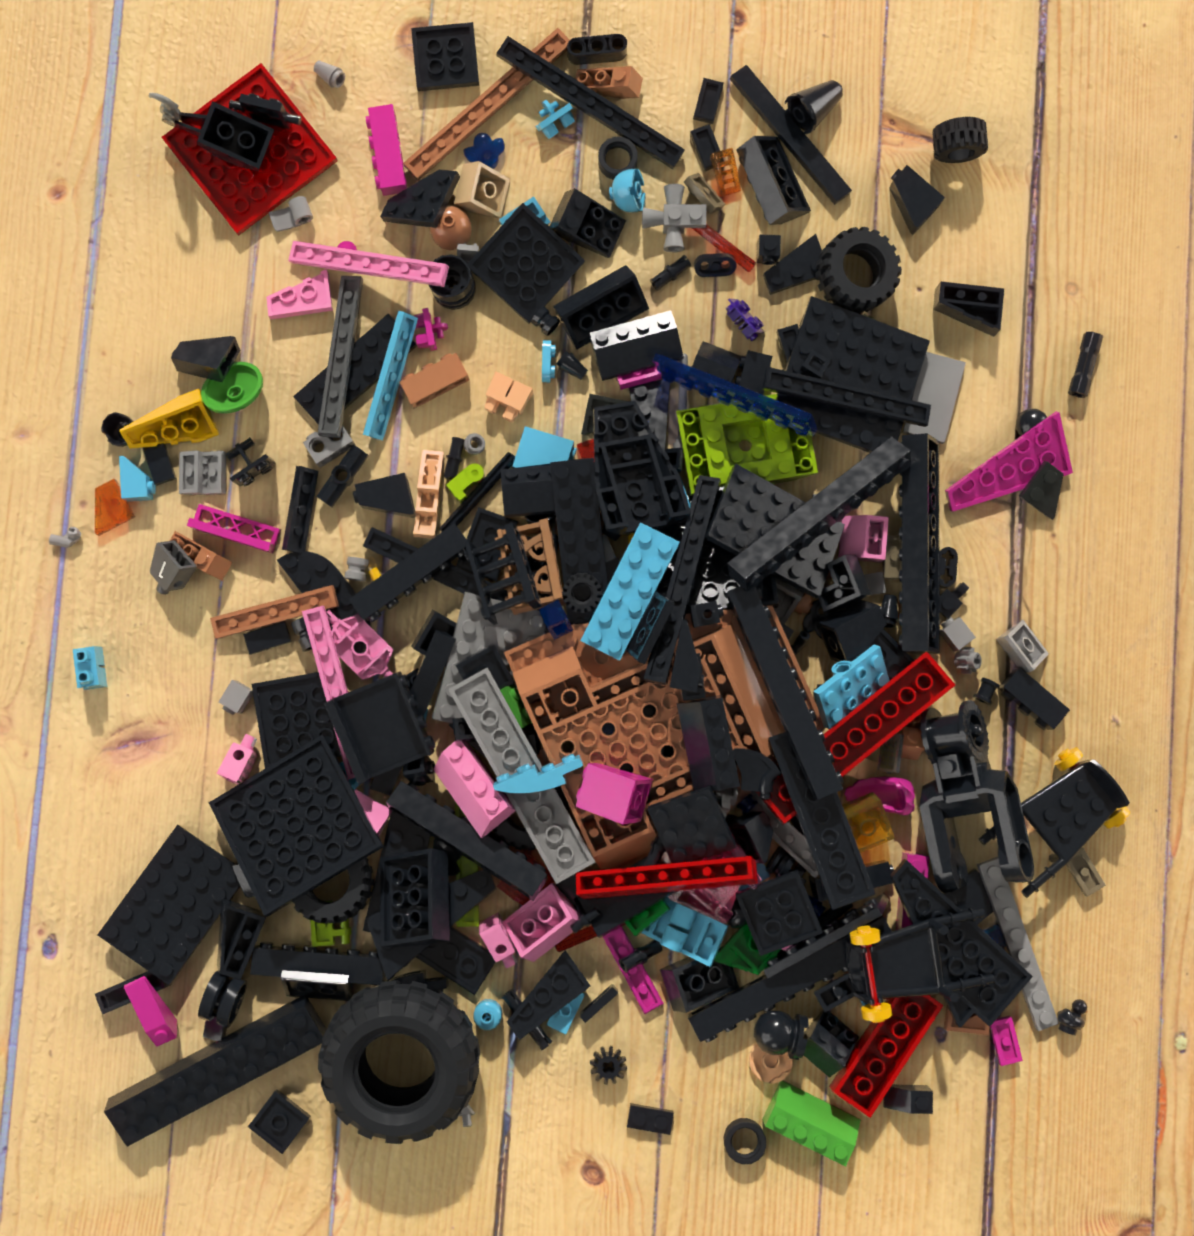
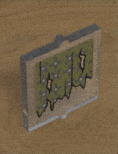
(891, 754)

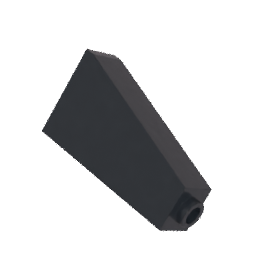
(878, 872)

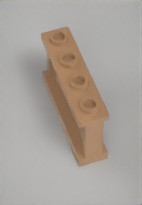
(544, 541)

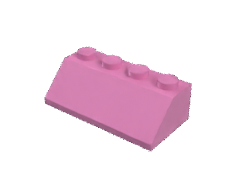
(472, 787)

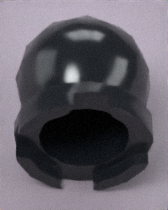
(779, 1034)

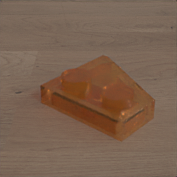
(110, 508)

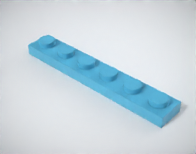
(390, 375)

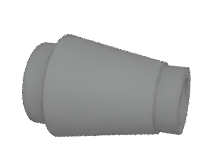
(330, 74)

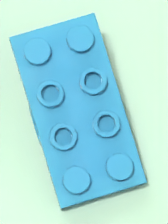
(850, 685)
(688, 932)

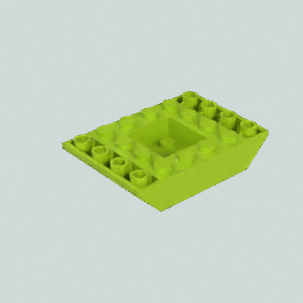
(712, 447)

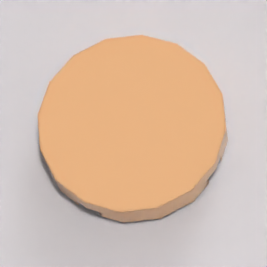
(769, 1067)

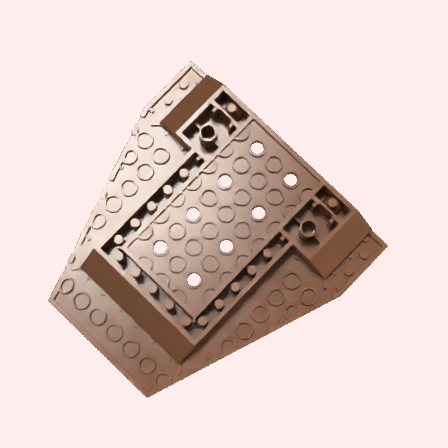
(578, 689)

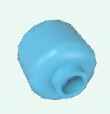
(484, 1007)

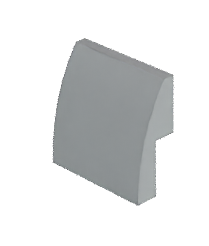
(202, 473)

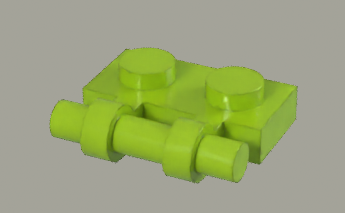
(324, 933)

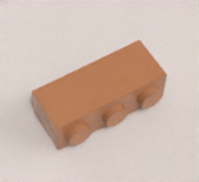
(434, 380)

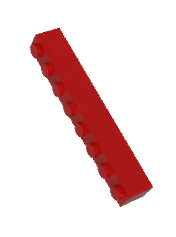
(667, 877)

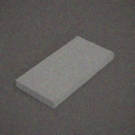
(939, 387)

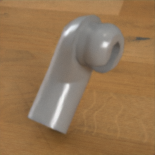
(67, 540)

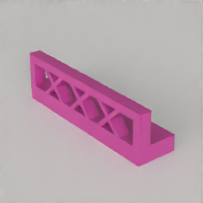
(233, 536)

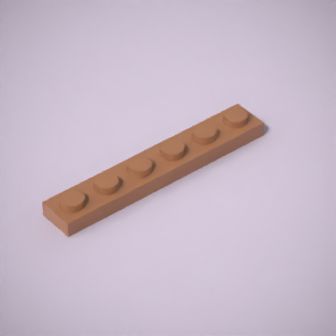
(273, 612)

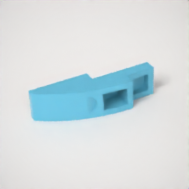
(529, 780)

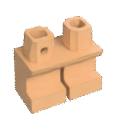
(508, 394)

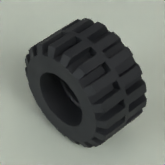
(960, 139)

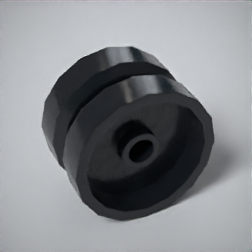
(222, 999)

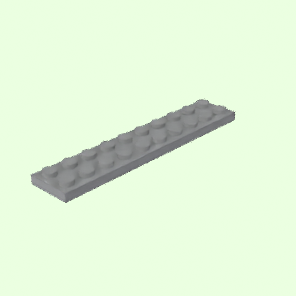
(509, 749)

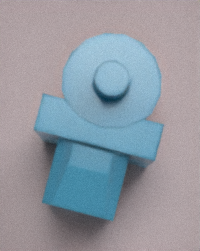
(547, 125)

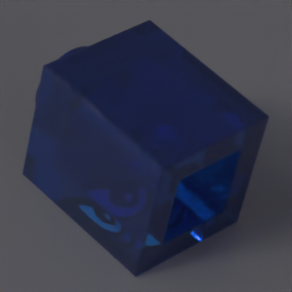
(556, 619)

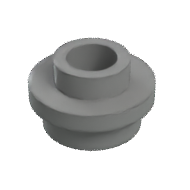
(480, 443)

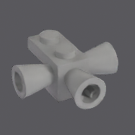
(675, 217)

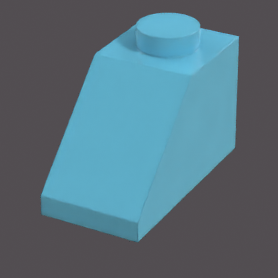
(134, 482)

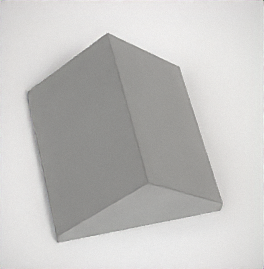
(1022, 647)

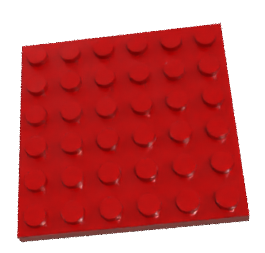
(289, 164)

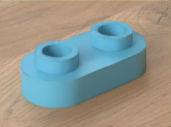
(548, 352)

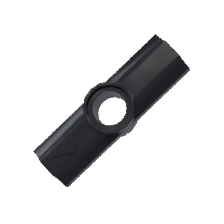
(351, 464)

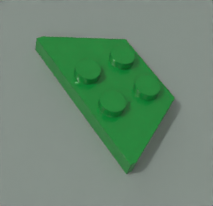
(742, 952)

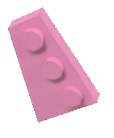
(305, 298)

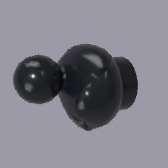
(1072, 1021)

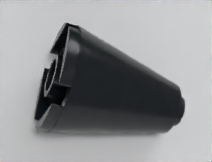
(813, 104)

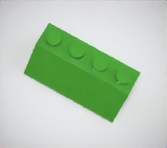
(812, 1123)

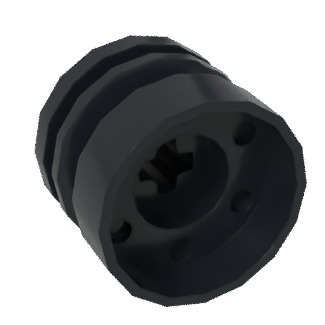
(458, 274)

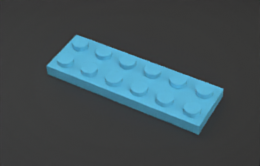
(630, 591)

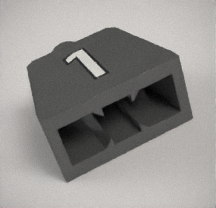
(171, 567)

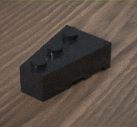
(237, 937)

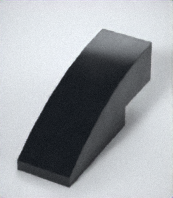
(117, 997)

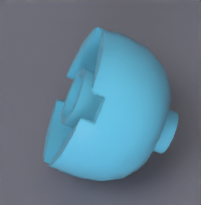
(627, 191)

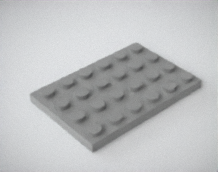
(475, 634)

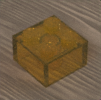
(868, 821)

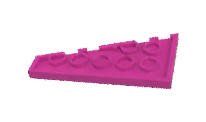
(1013, 465)

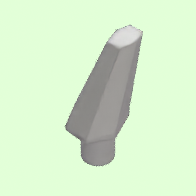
(466, 1114)

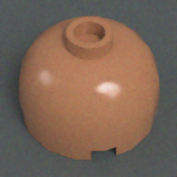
(452, 229)

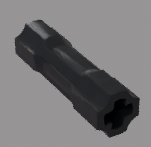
(1089, 349)

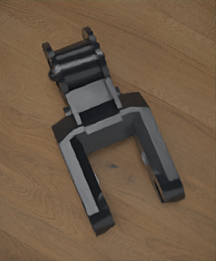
(972, 793)

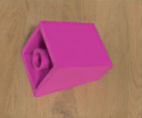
(613, 793)

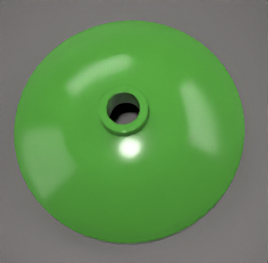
(236, 392)

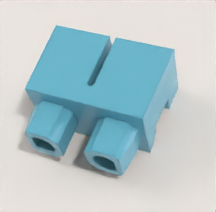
(87, 667)

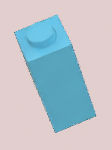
(541, 448)

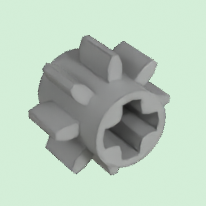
(967, 660)

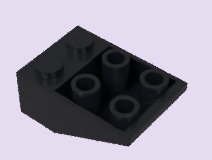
(587, 223)

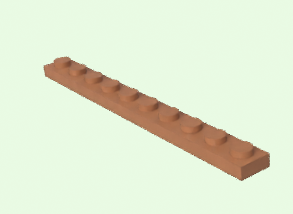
(481, 110)

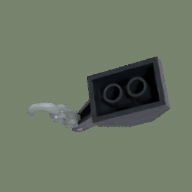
(223, 132)

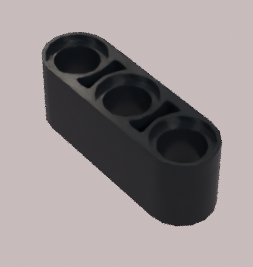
(588, 43)

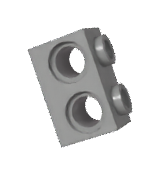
(331, 450)

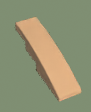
(428, 494)

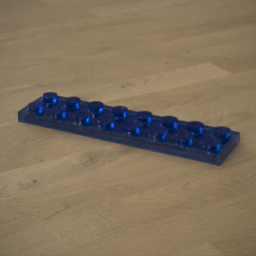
(730, 393)

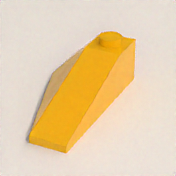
(174, 422)

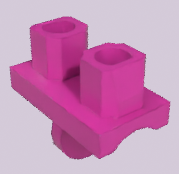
(428, 339)

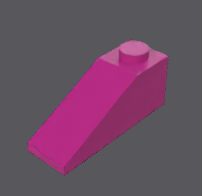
(152, 1011)

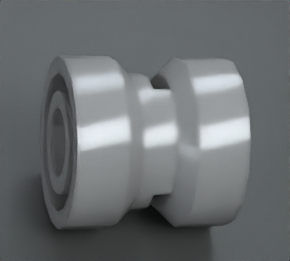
(356, 569)

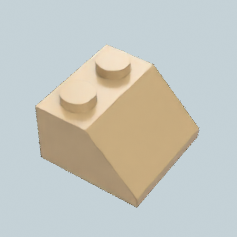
(481, 190)

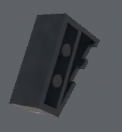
(971, 305)

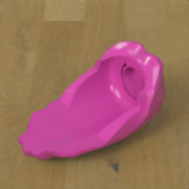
(895, 793)

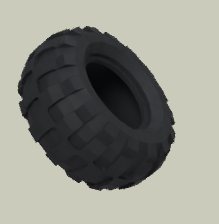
(391, 1110)

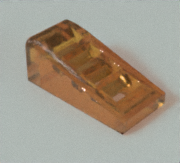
(733, 170)

